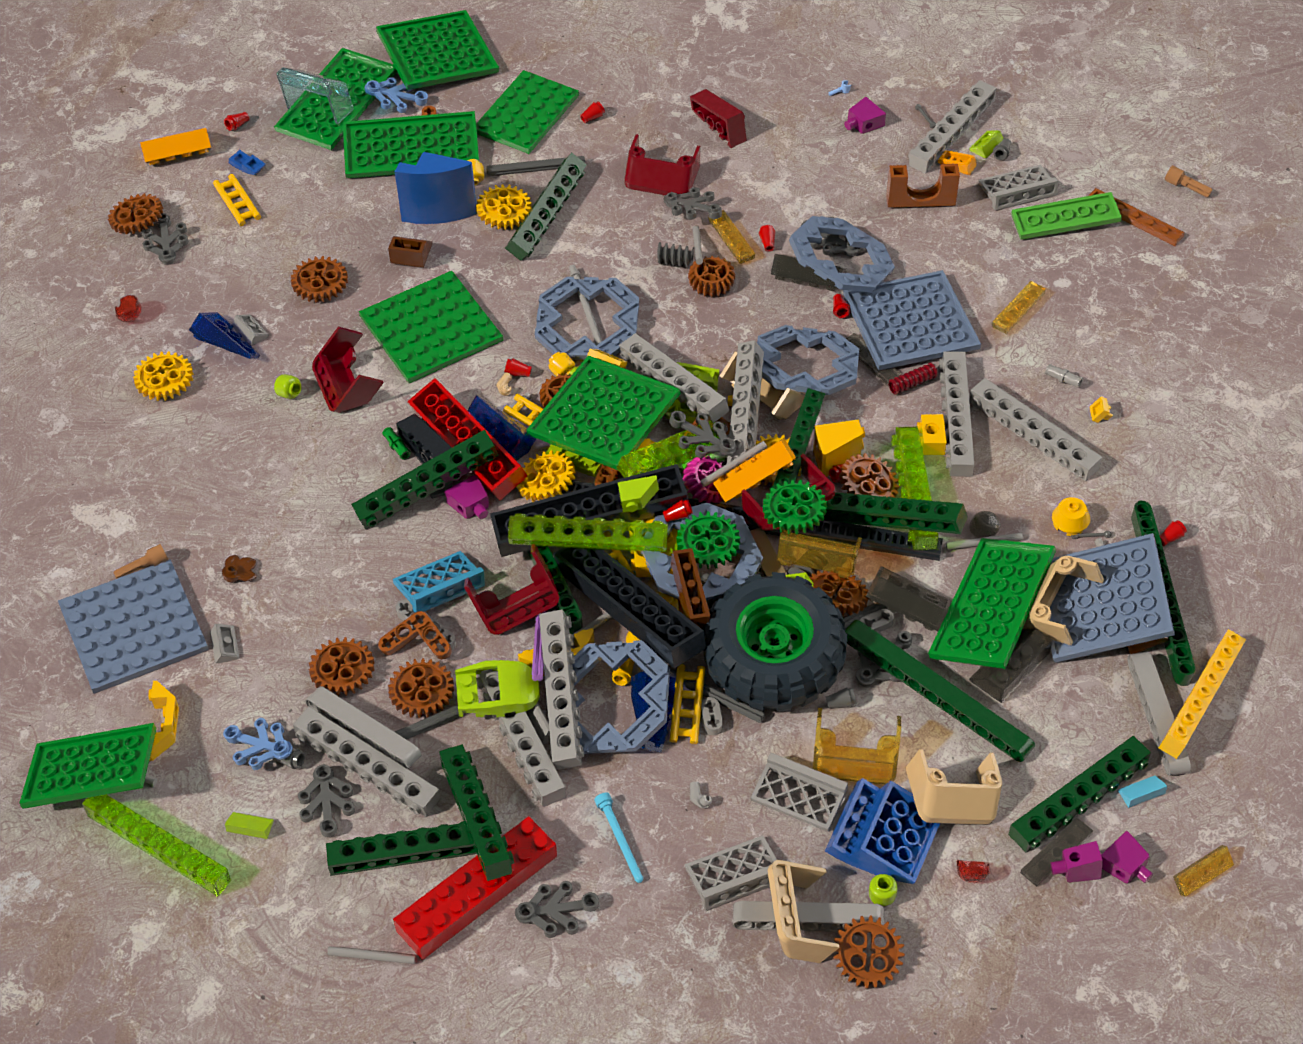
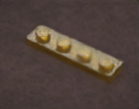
(732, 238)
(1018, 307)

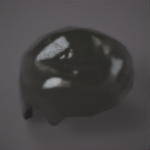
(985, 524)

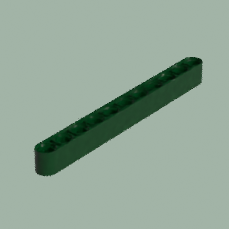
(1178, 646)
(939, 691)

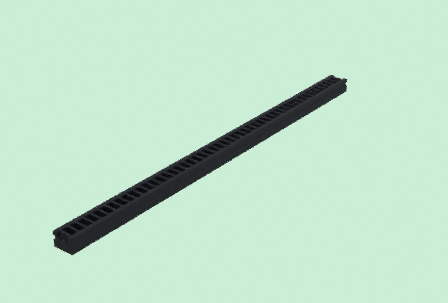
(872, 538)

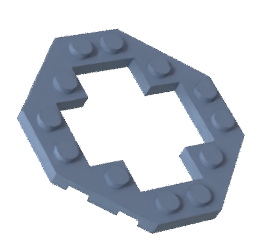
(872, 274)
(589, 287)
(845, 364)
(752, 559)
(654, 693)

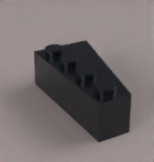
(421, 438)

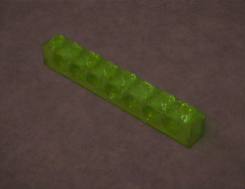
(913, 479)
(597, 540)
(158, 843)

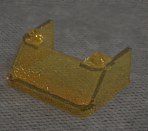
(818, 553)
(855, 763)

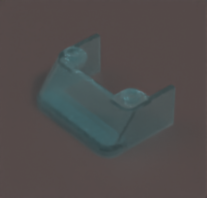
(296, 81)

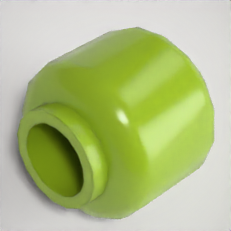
(287, 386)
(883, 889)

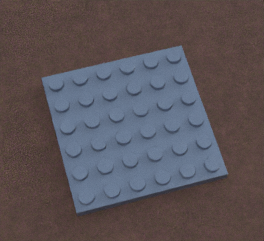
(911, 320)
(1121, 610)
(132, 626)

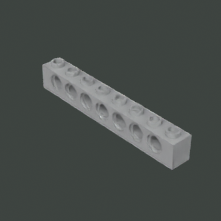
(952, 126)
(660, 367)
(746, 397)
(957, 414)
(1035, 429)
(571, 755)
(378, 762)
(546, 792)

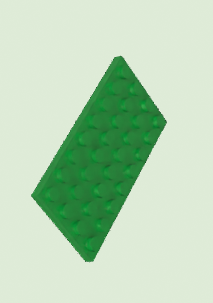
(311, 115)
(380, 144)
(992, 603)

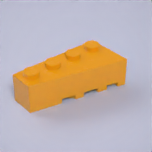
(754, 470)

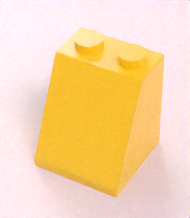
(837, 443)

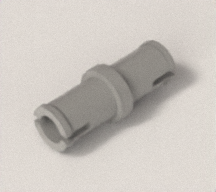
(1064, 375)

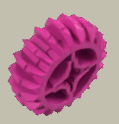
(697, 470)

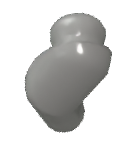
(698, 799)

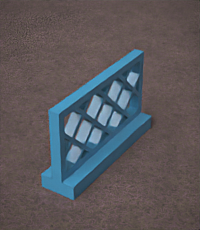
(444, 590)

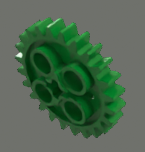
(794, 507)
(709, 539)

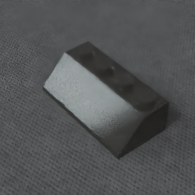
(788, 267)
(909, 599)
(1027, 654)

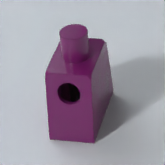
(865, 116)
(468, 498)
(1126, 859)
(1080, 863)

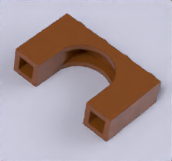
(941, 194)

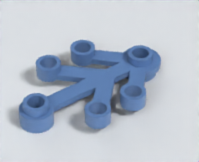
(394, 93)
(279, 749)

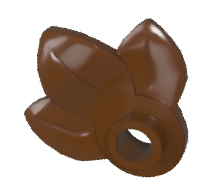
(239, 569)

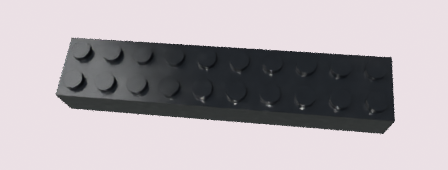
(591, 503)
(632, 603)

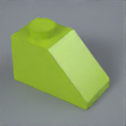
(637, 492)

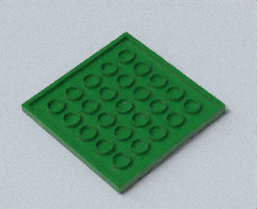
(437, 49)
(430, 326)
(603, 412)

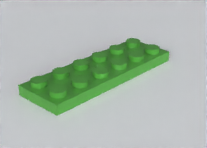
(1066, 215)

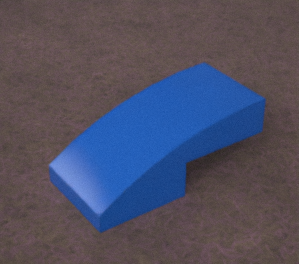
(245, 163)

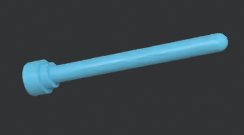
(604, 802)

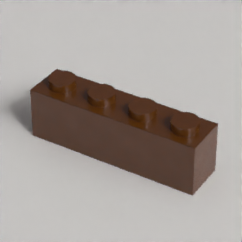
(690, 587)

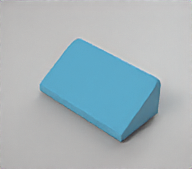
(1142, 791)

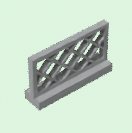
(1020, 193)
(805, 775)
(741, 884)

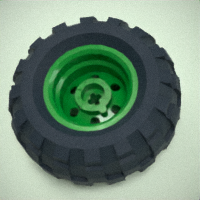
(769, 665)

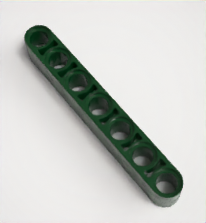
(565, 595)

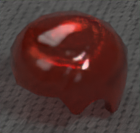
(129, 309)
(972, 871)

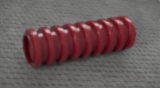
(913, 378)

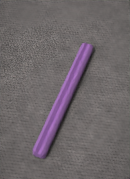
(538, 665)

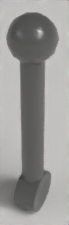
(932, 124)
(1107, 534)

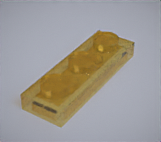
(1203, 870)

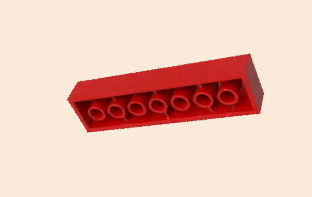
(456, 425)
(468, 894)

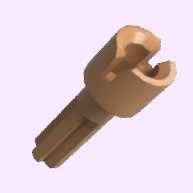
(1177, 176)
(153, 556)

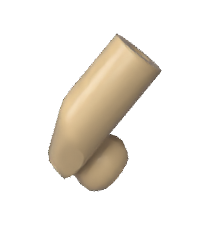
(502, 384)

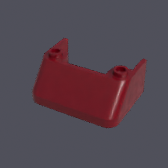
(658, 175)
(335, 375)
(809, 472)
(520, 605)

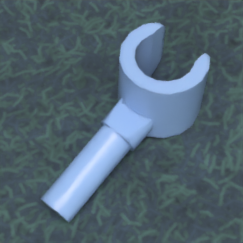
(845, 88)

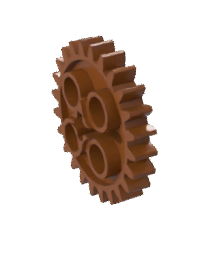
(135, 213)
(319, 279)
(868, 477)
(850, 596)
(357, 671)
(421, 688)
(888, 954)

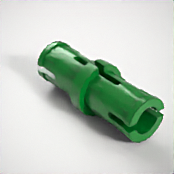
(396, 443)

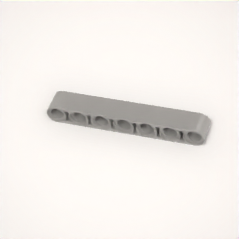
(1156, 708)
(363, 727)
(811, 915)

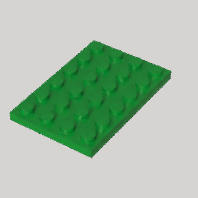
(526, 111)
(88, 766)

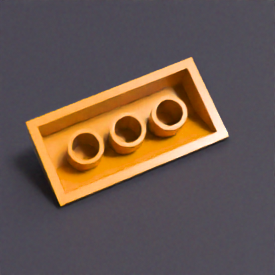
(175, 145)

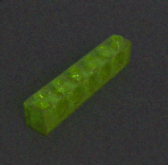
(660, 454)

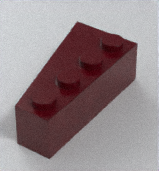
(720, 116)

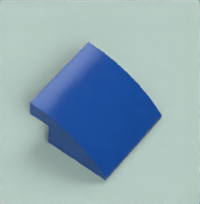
(436, 190)
(882, 832)

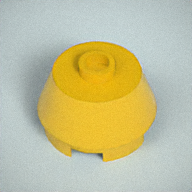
(1071, 516)

